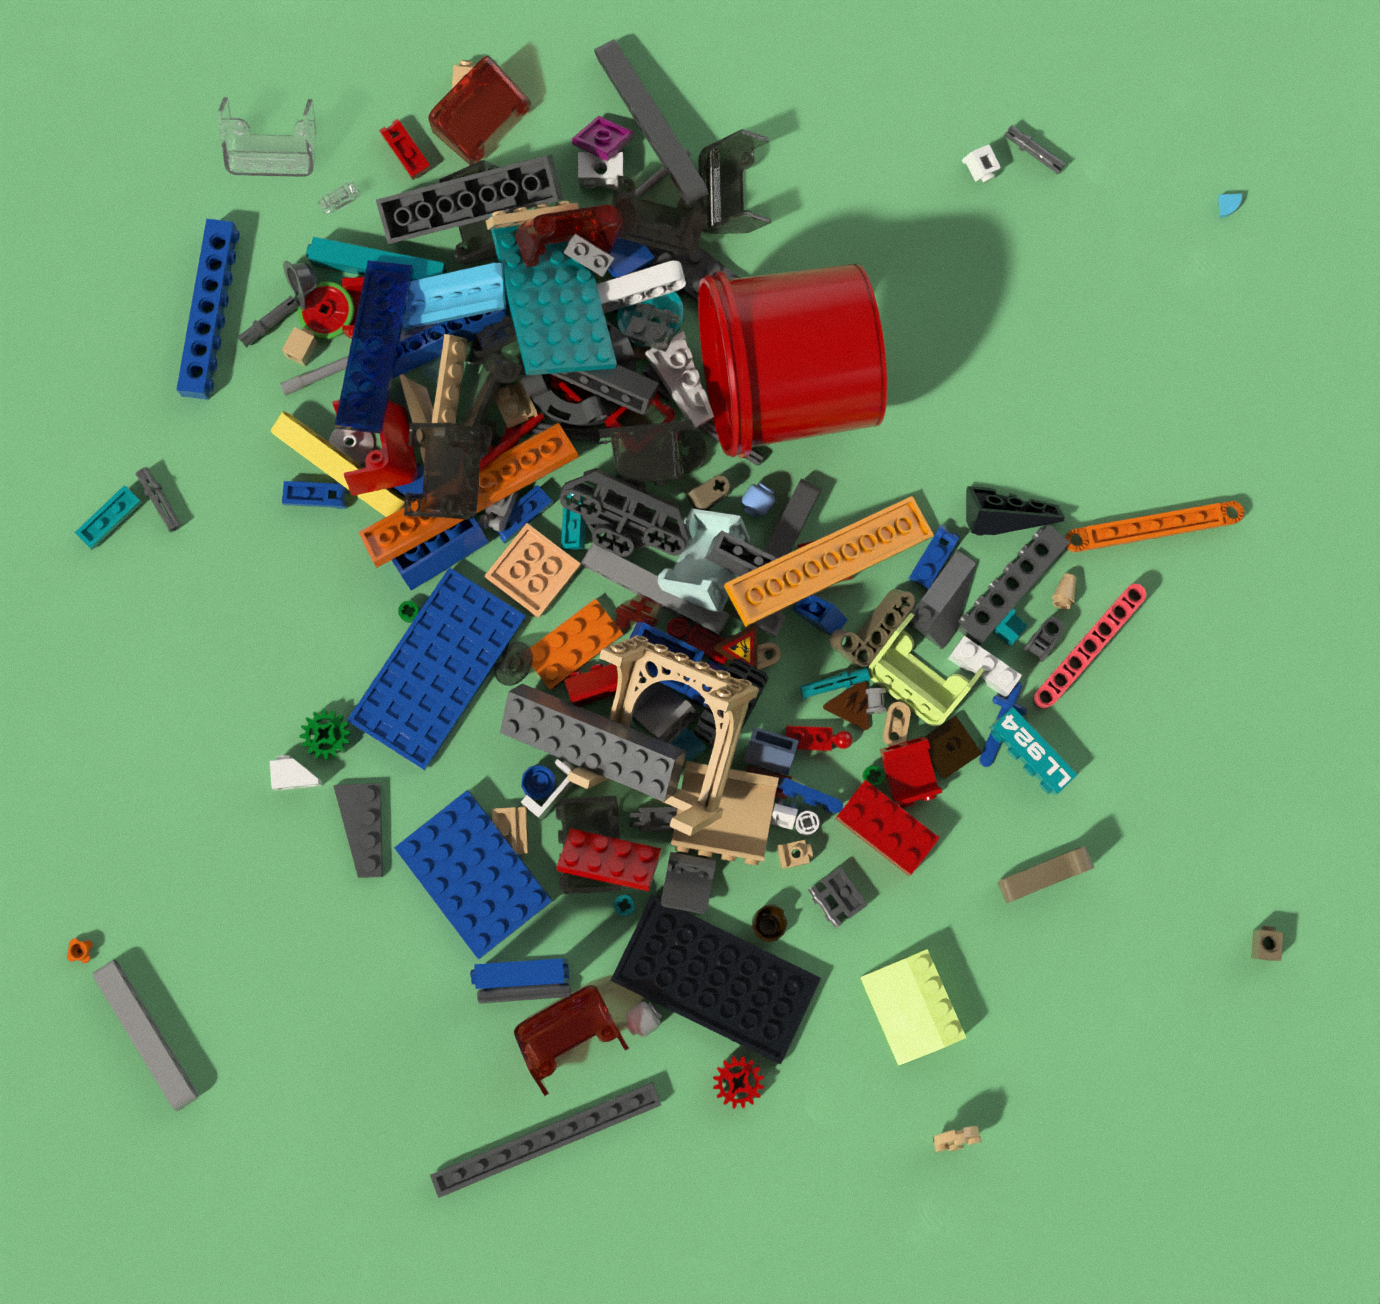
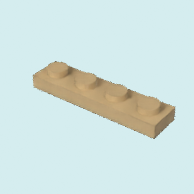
(501, 219)
(449, 379)

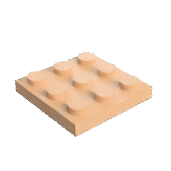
(532, 570)

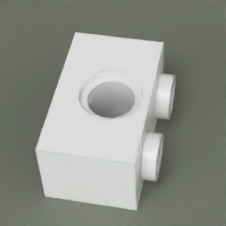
(589, 164)

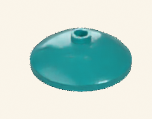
(668, 301)

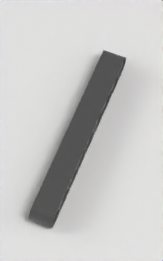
(651, 122)

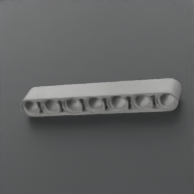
(646, 585)
(145, 1035)

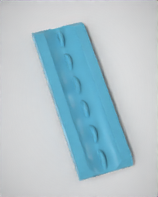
(455, 295)

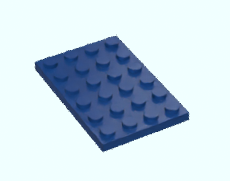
(473, 874)

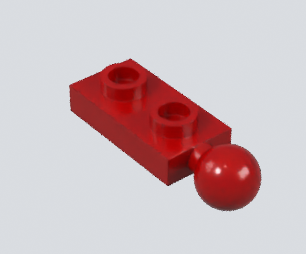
(818, 738)

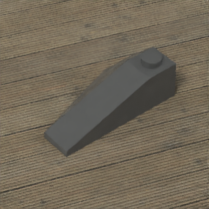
(942, 605)

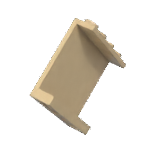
(745, 818)

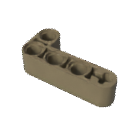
(897, 606)
(1046, 874)

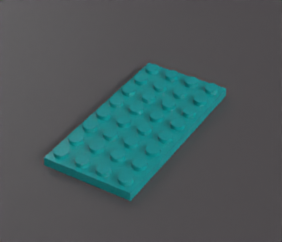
(554, 309)

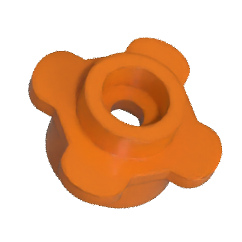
(73, 953)

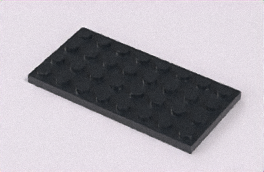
(716, 979)

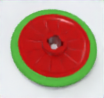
(340, 312)

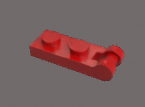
(405, 149)

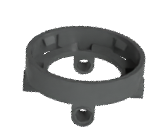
(590, 411)

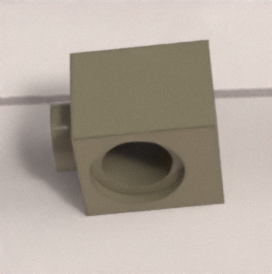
(1260, 951)

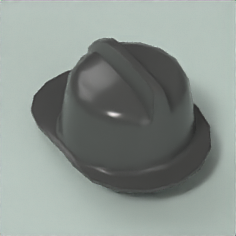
(301, 279)

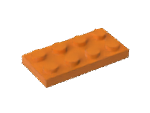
(574, 644)

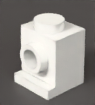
(982, 164)

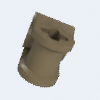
(705, 496)

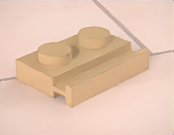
(515, 404)
(513, 826)

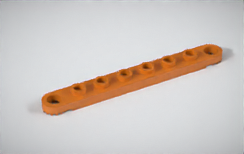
(1154, 526)

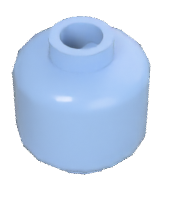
(758, 499)

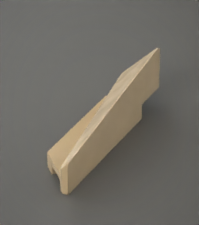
(418, 404)

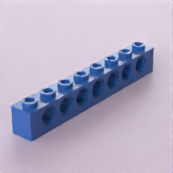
(215, 232)

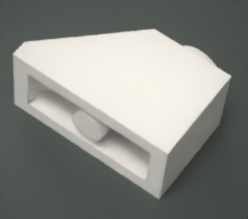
(291, 774)

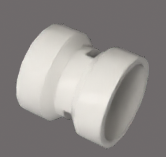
(803, 823)

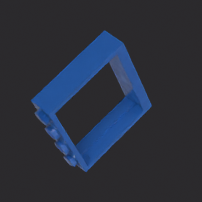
(520, 973)

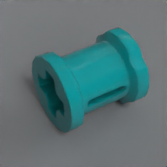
(630, 901)

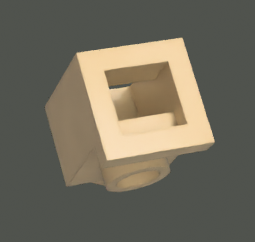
(786, 858)

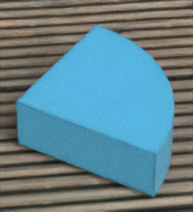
(1228, 204)

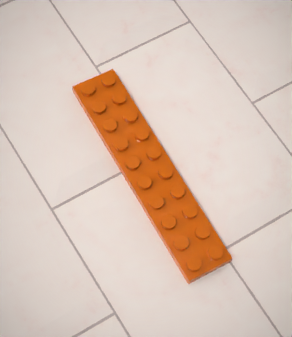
(498, 480)

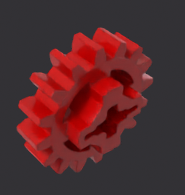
(728, 1075)

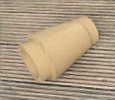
(1065, 592)

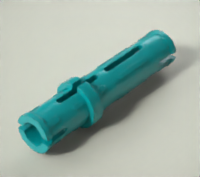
(861, 675)

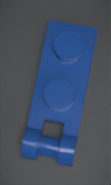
(314, 494)
(525, 511)
(933, 558)
(811, 796)

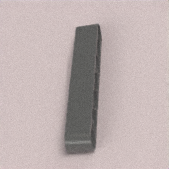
(791, 522)

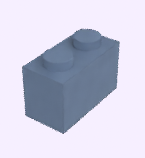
(771, 751)

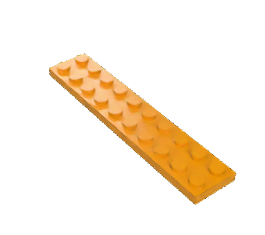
(828, 561)

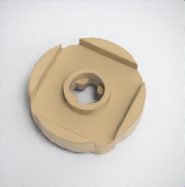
(955, 1140)

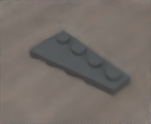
(362, 820)

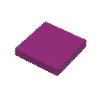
(603, 138)

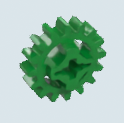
(332, 728)

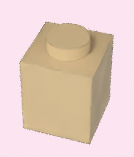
(300, 345)

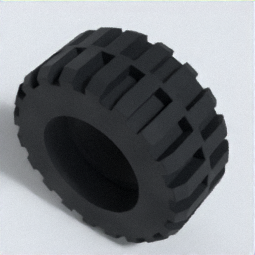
(738, 669)

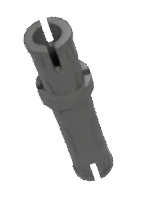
(1034, 149)
(268, 321)
(146, 477)

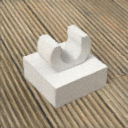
(783, 815)

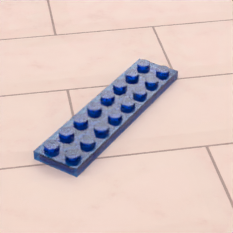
(374, 347)

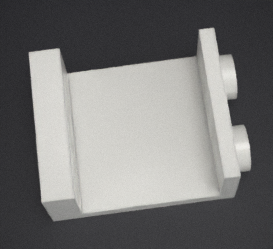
(541, 812)

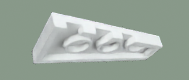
(682, 380)

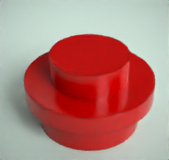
(678, 628)

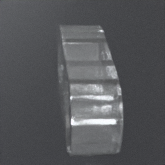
(339, 198)

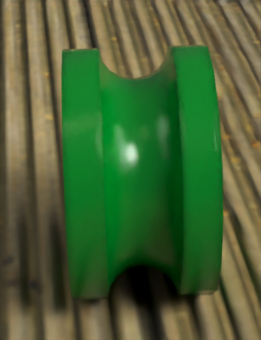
(412, 605)
(877, 769)

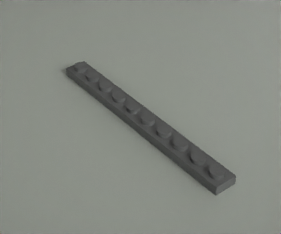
(545, 1140)

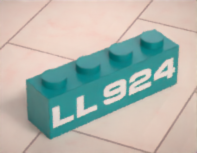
(1032, 751)

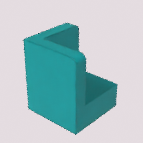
(1010, 628)

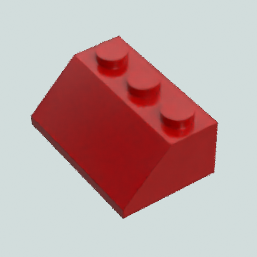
(592, 685)

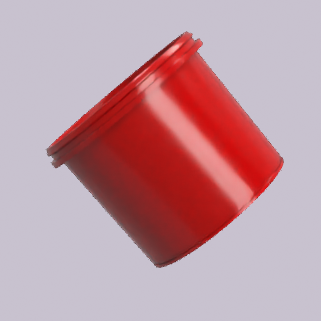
(791, 355)

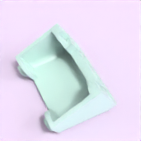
(693, 575)

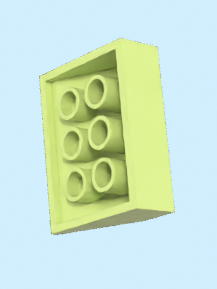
(913, 1007)

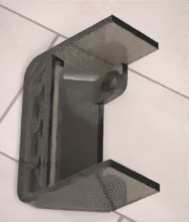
(722, 172)

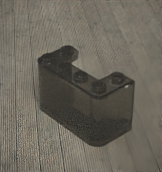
(590, 815)

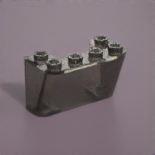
(449, 471)

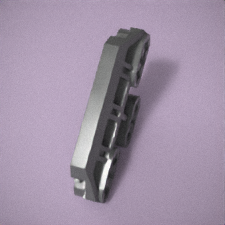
(627, 520)

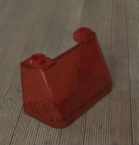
(477, 109)
(595, 224)

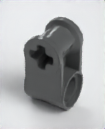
(1043, 642)

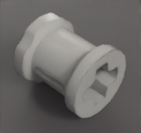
(876, 701)

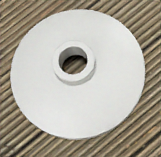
(361, 447)

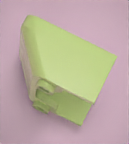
(915, 682)

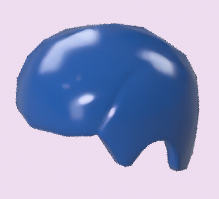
(538, 782)

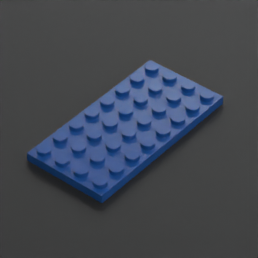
(436, 668)

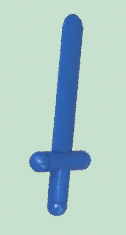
(992, 746)

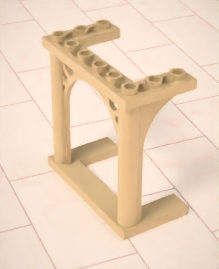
(726, 695)

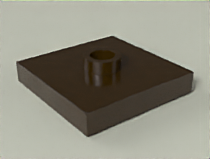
(951, 747)

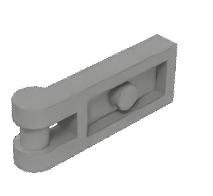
(500, 509)

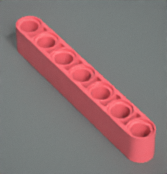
(1097, 639)

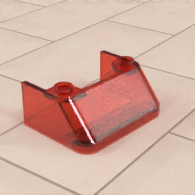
(563, 1028)

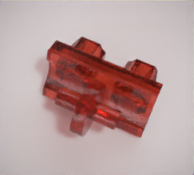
(626, 614)

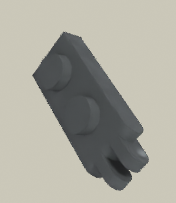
(654, 819)

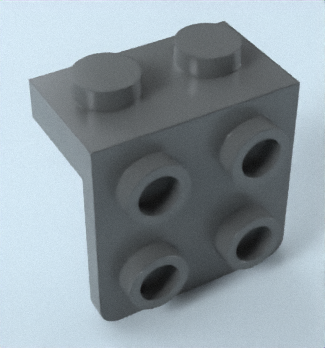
(688, 882)

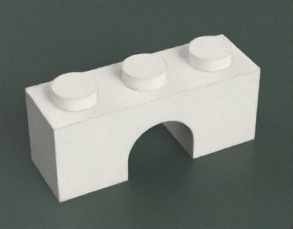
(996, 673)

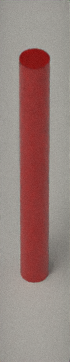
(509, 441)

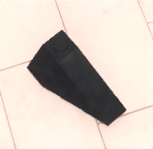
(998, 514)

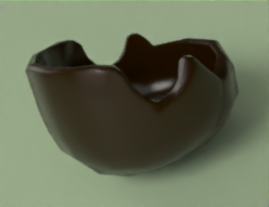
(769, 923)

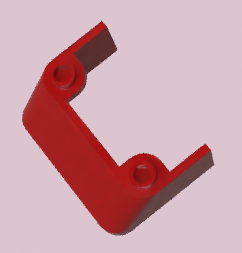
(392, 464)

